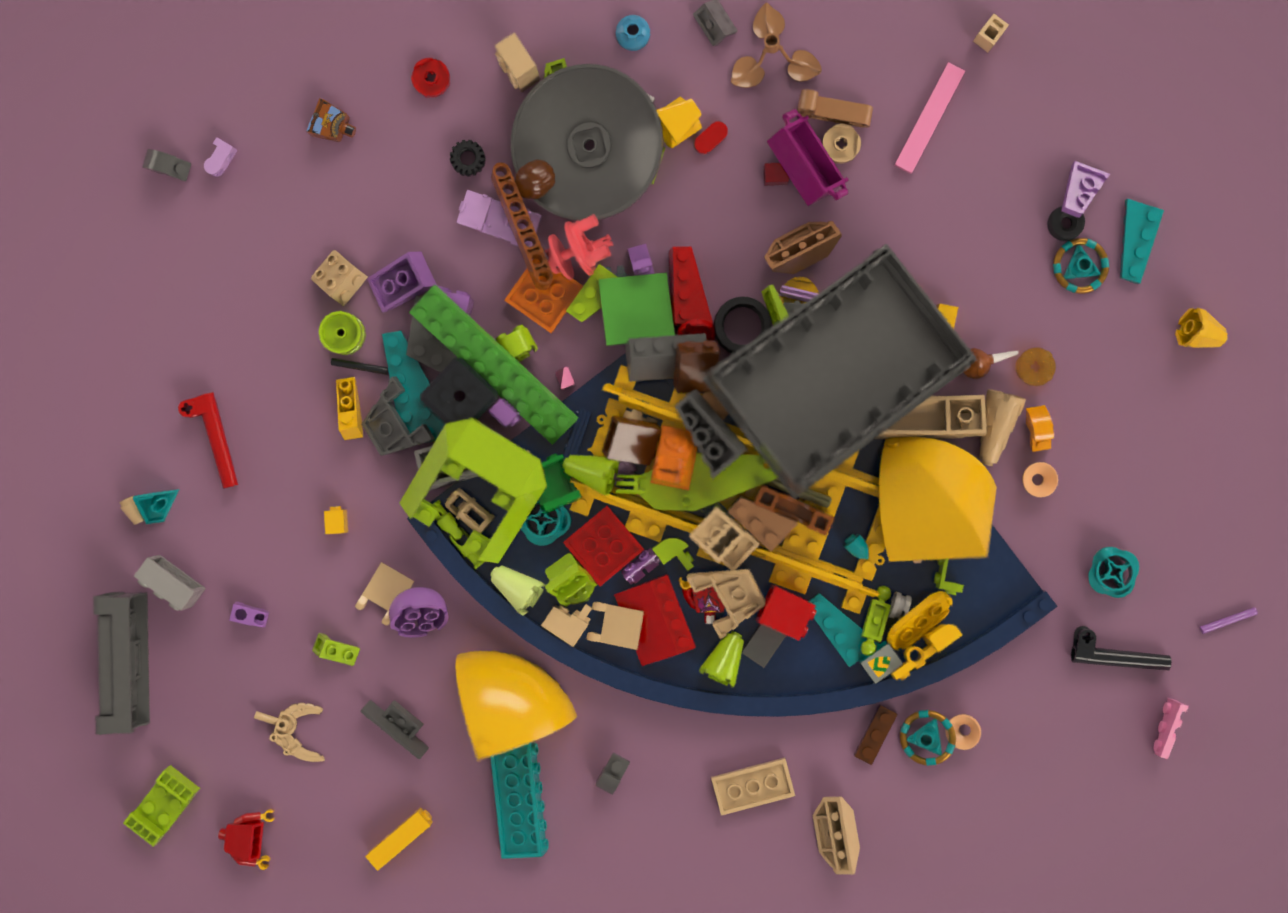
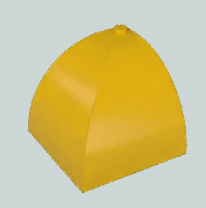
(934, 500)

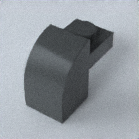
(166, 164)
(612, 773)

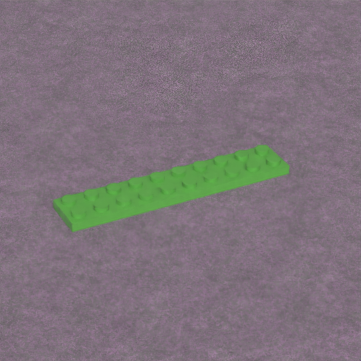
(494, 364)

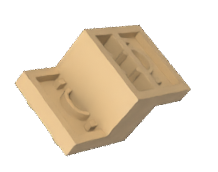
(724, 539)

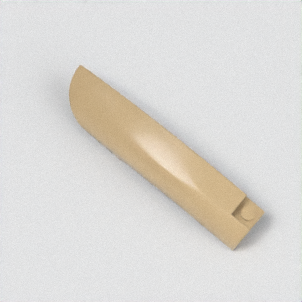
(942, 419)

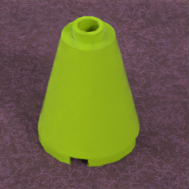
(592, 471)
(724, 660)

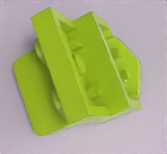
(569, 581)

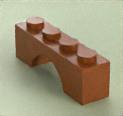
(793, 508)

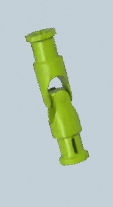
(449, 525)

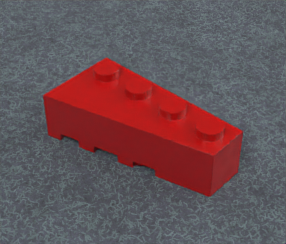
(686, 288)

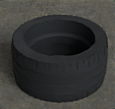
(738, 302)

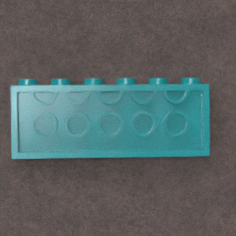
(519, 802)

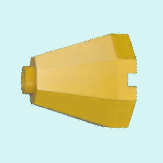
(1200, 330)

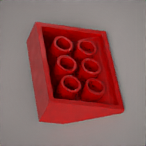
(663, 624)

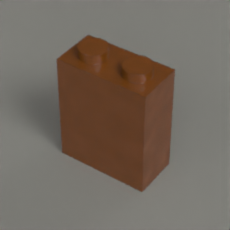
(692, 365)
(631, 440)

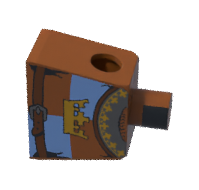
(329, 122)

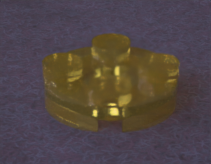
(1028, 375)

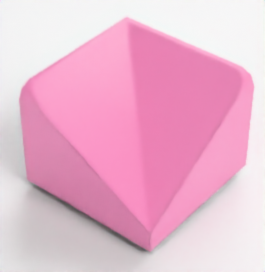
(565, 378)

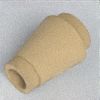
(130, 509)

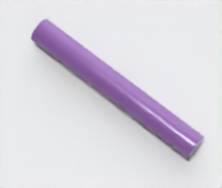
(1228, 620)

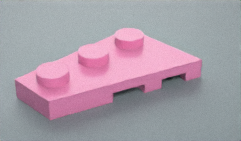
(1171, 720)

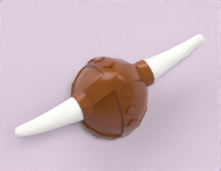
(984, 361)

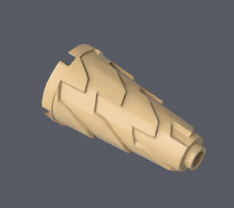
(1001, 416)

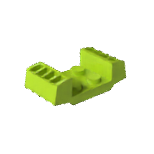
(162, 806)

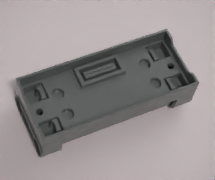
(122, 662)

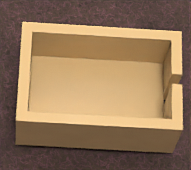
(517, 63)

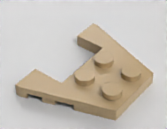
(737, 592)

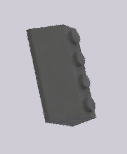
(654, 356)

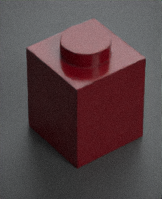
(775, 174)

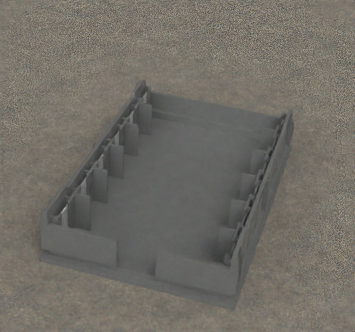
(839, 370)

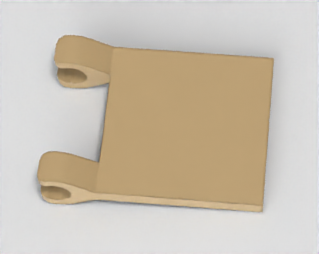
(384, 588)
(620, 626)

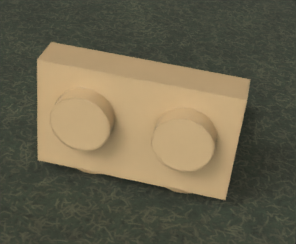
(338, 278)

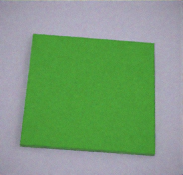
(636, 307)

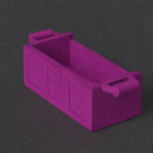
(806, 160)

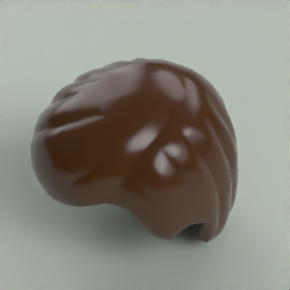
(535, 179)

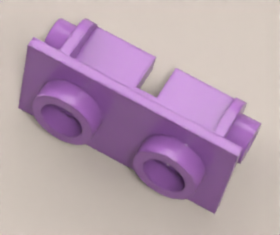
(633, 571)

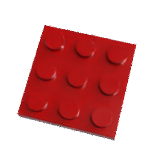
(603, 545)

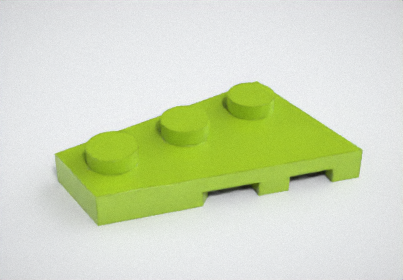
(588, 299)

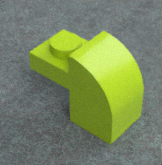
(673, 547)

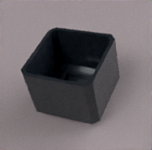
(458, 375)

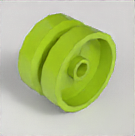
(353, 336)

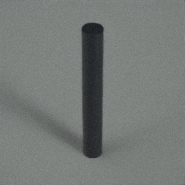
(359, 366)

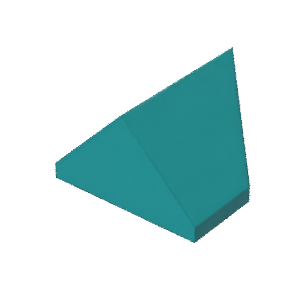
(155, 506)

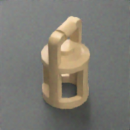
(465, 508)

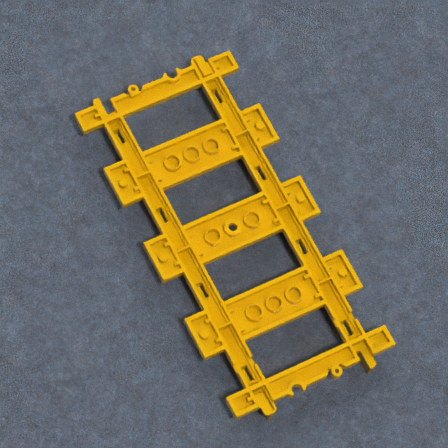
(798, 555)

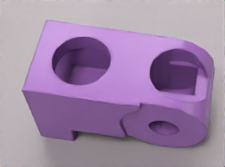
(248, 615)

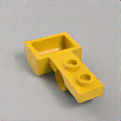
(936, 639)

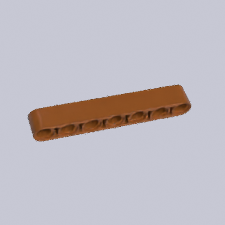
(522, 217)

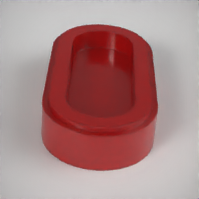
(711, 137)

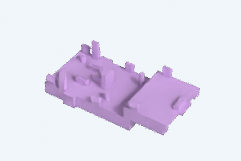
(488, 217)

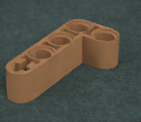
(833, 109)

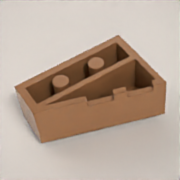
(763, 524)

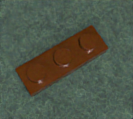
(875, 734)

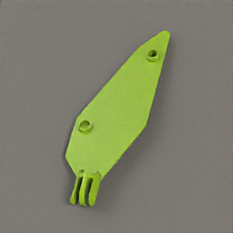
(738, 477)

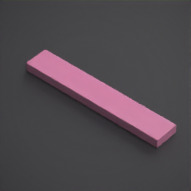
(929, 118)

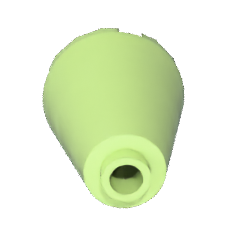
(517, 588)

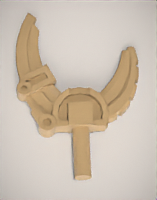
(286, 726)

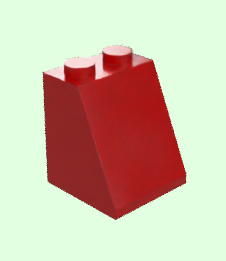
(786, 613)

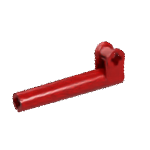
(207, 407)

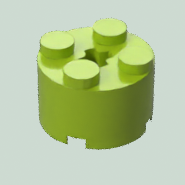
(518, 343)

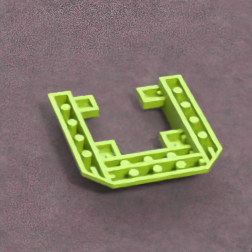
(495, 459)

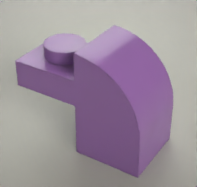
(640, 260)

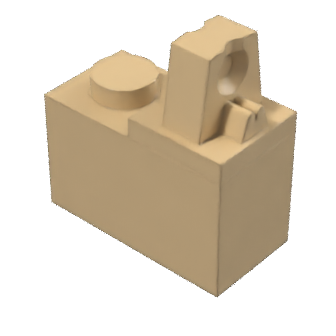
(567, 626)

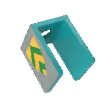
(881, 662)

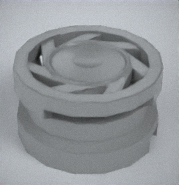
(899, 606)

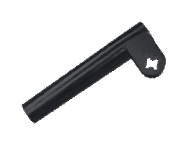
(1086, 653)

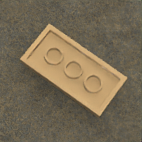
(753, 786)

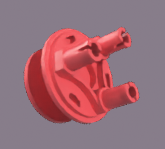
(583, 249)

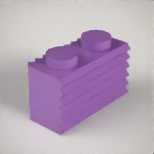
(505, 413)

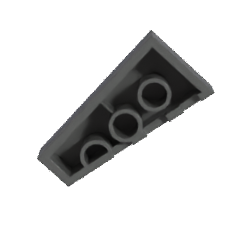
(710, 433)

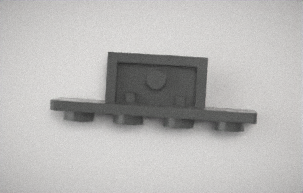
(398, 724)

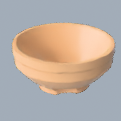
(1049, 482)
(965, 742)

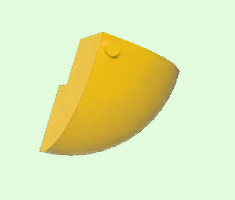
(508, 701)

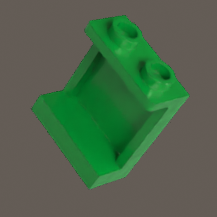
(559, 489)

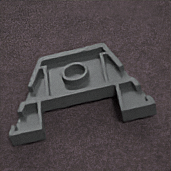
(426, 347)
(386, 426)

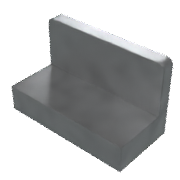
(714, 22)

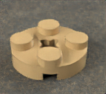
(849, 136)

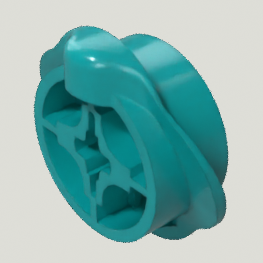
(563, 523)
(1096, 581)

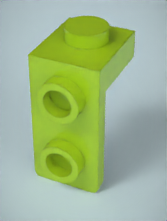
(939, 579)

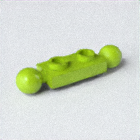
(875, 621)

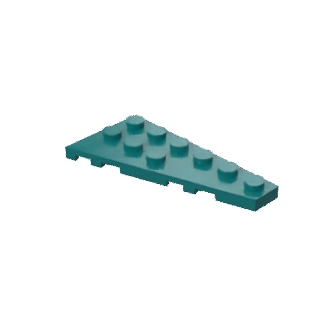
(414, 382)

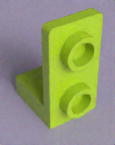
(334, 650)

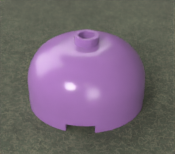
(418, 604)

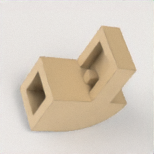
(990, 33)

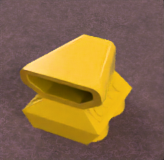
(679, 121)

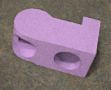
(220, 158)

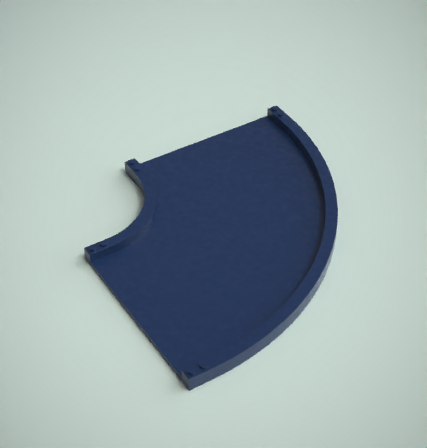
(802, 675)

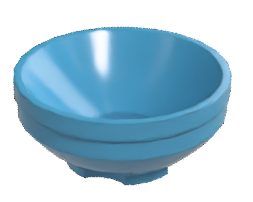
(633, 42)

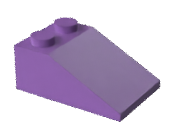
(401, 281)

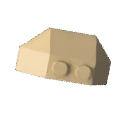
(837, 834)

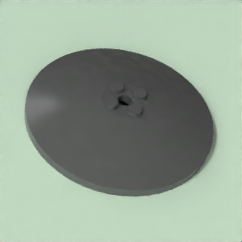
(583, 106)

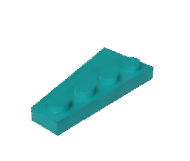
(1139, 235)
(839, 629)

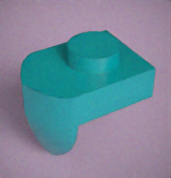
(857, 546)

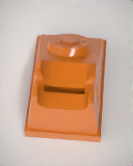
(674, 458)

